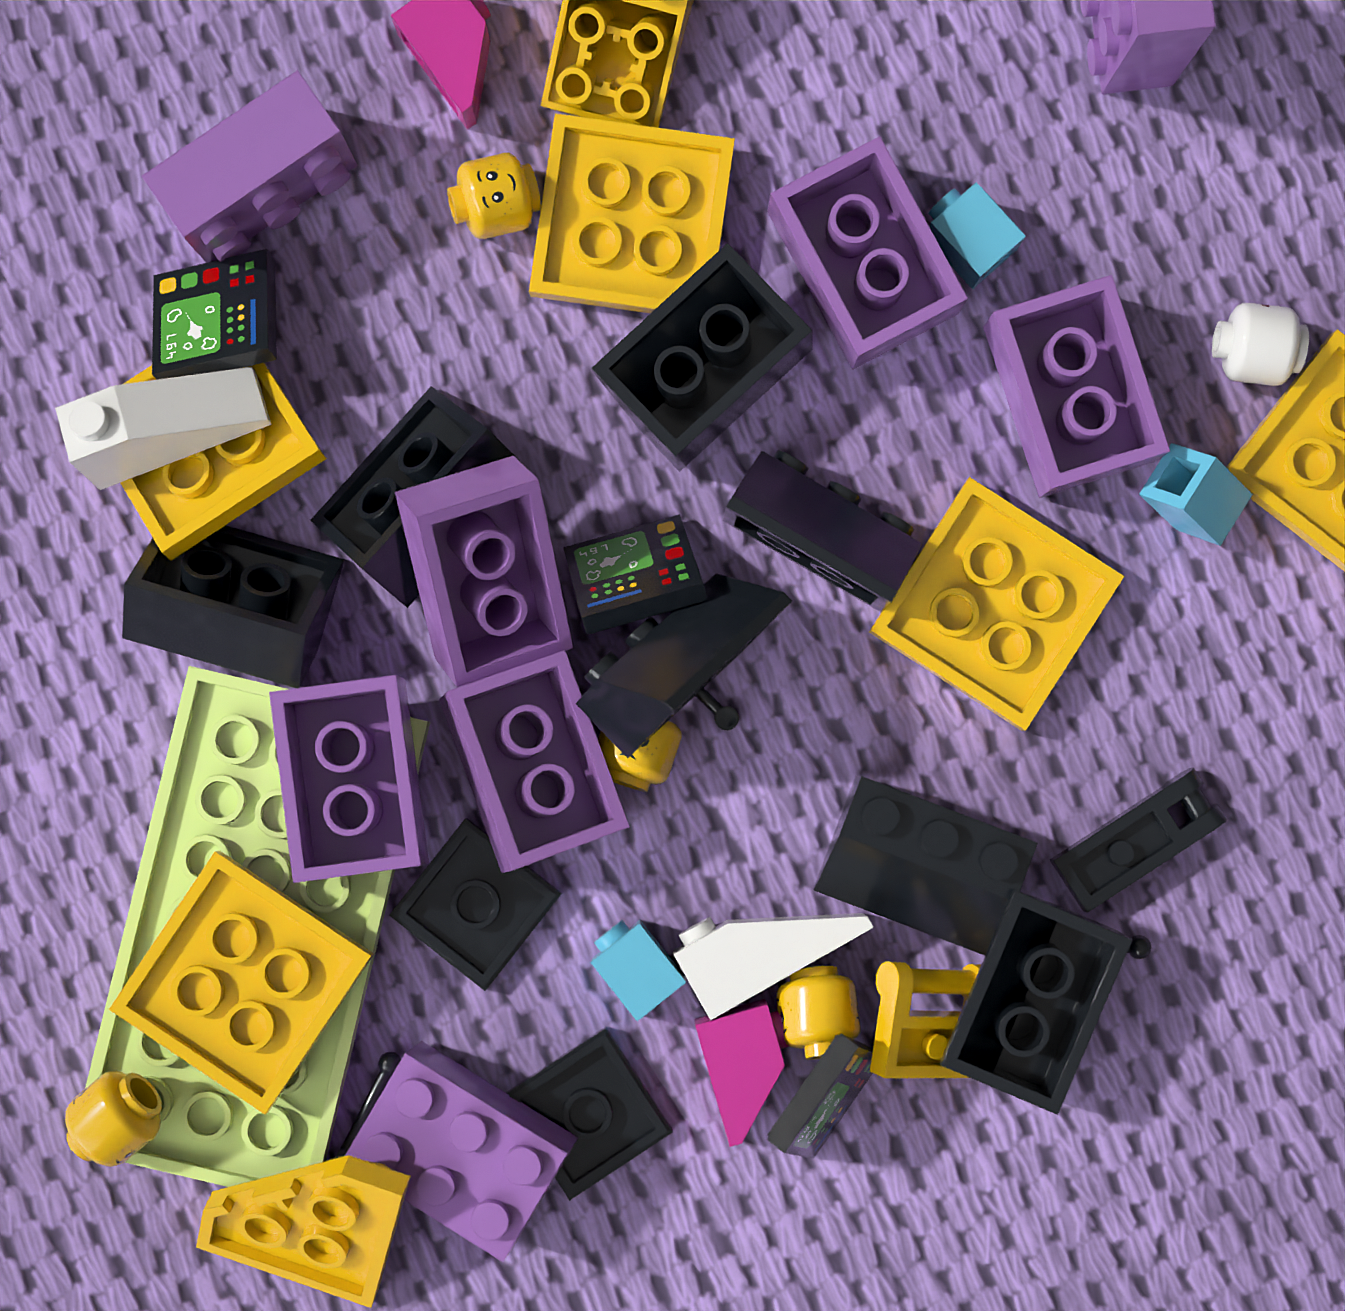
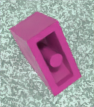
(451, 48)
(742, 1062)

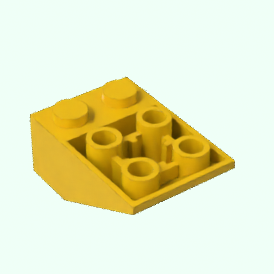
(615, 58)

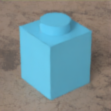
(974, 233)
(1196, 494)
(636, 967)

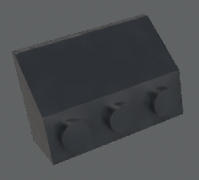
(704, 356)
(423, 446)
(823, 529)
(234, 603)
(676, 659)
(923, 865)
(1036, 1001)

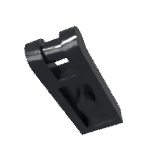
(1136, 841)

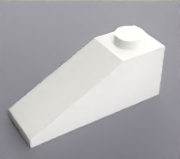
(158, 422)
(750, 955)

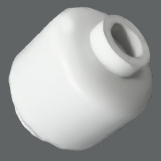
(1261, 344)

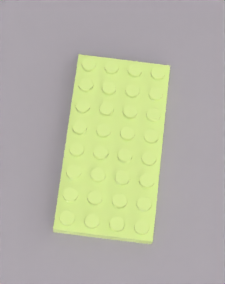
(227, 796)

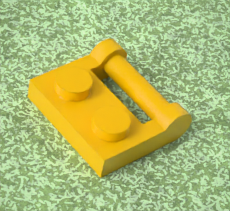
(914, 1040)

